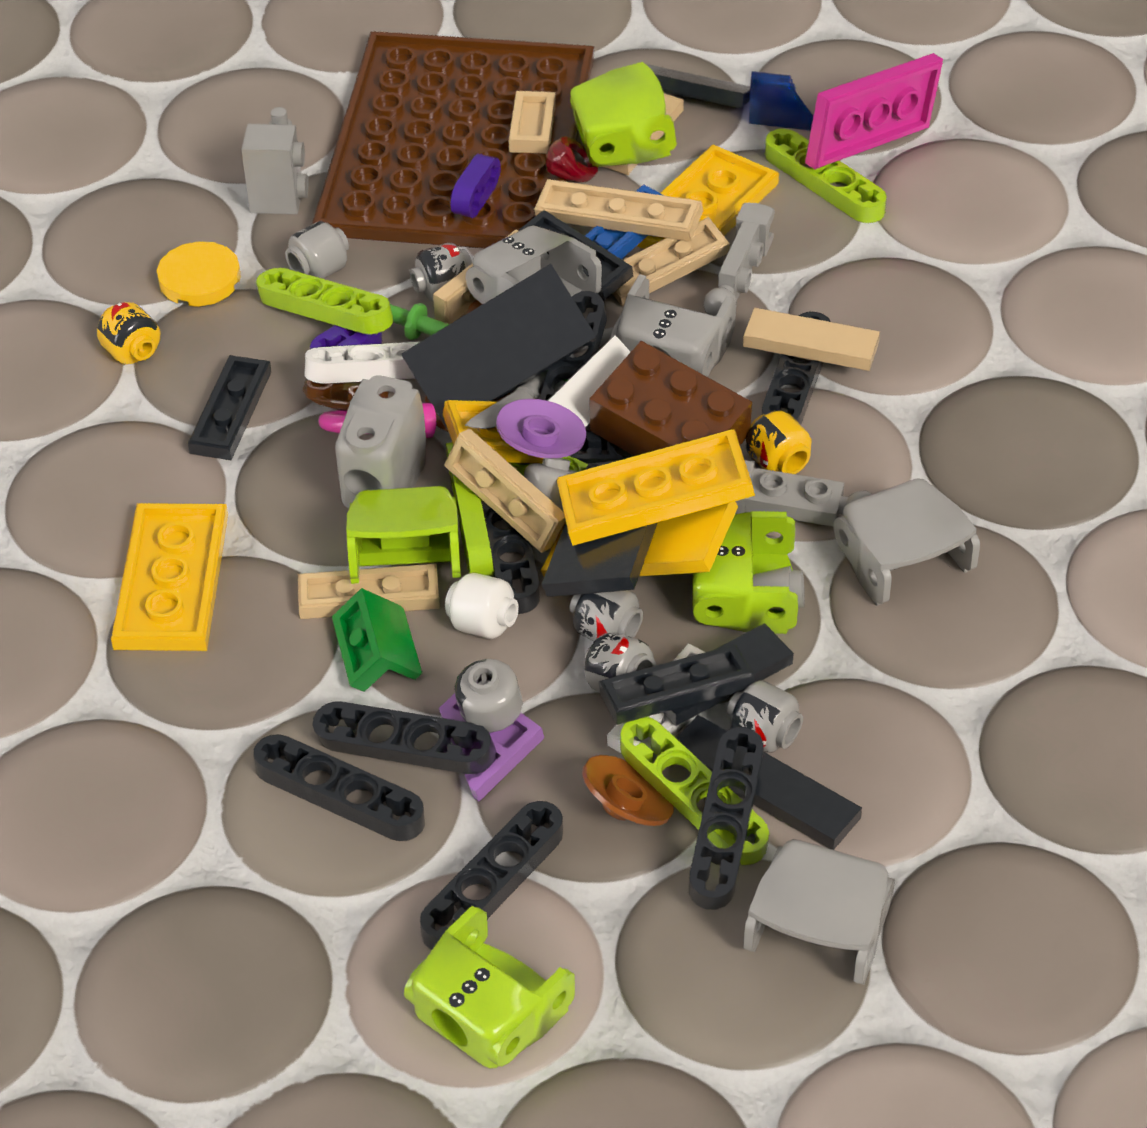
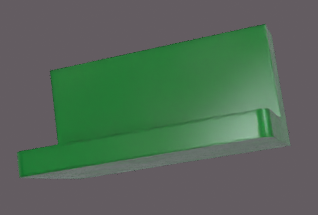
(373, 639)

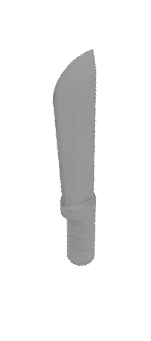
(529, 390)

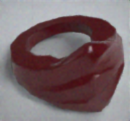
(562, 163)

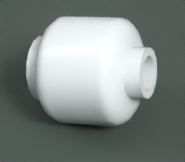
(481, 605)

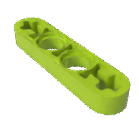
(859, 199)
(325, 300)
(472, 526)
(688, 793)

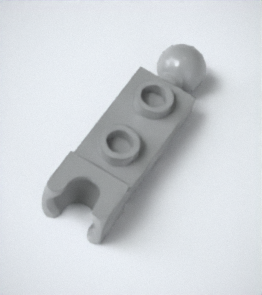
(749, 246)
(798, 495)

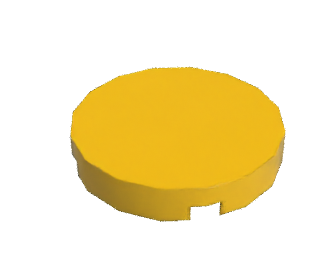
(198, 273)

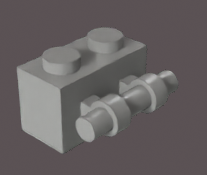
(274, 166)

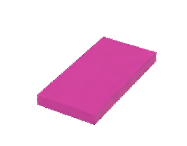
(873, 110)

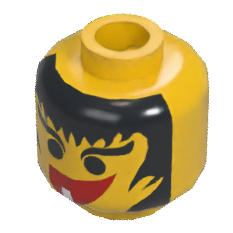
(127, 331)
(778, 443)

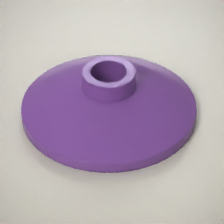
(541, 428)

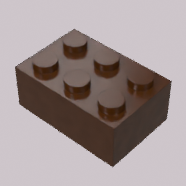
(663, 403)

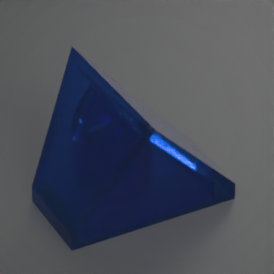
(777, 103)

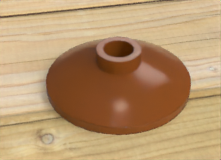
(625, 792)

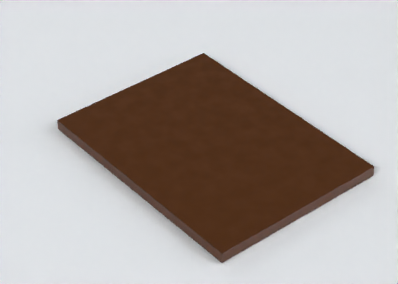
(421, 119)

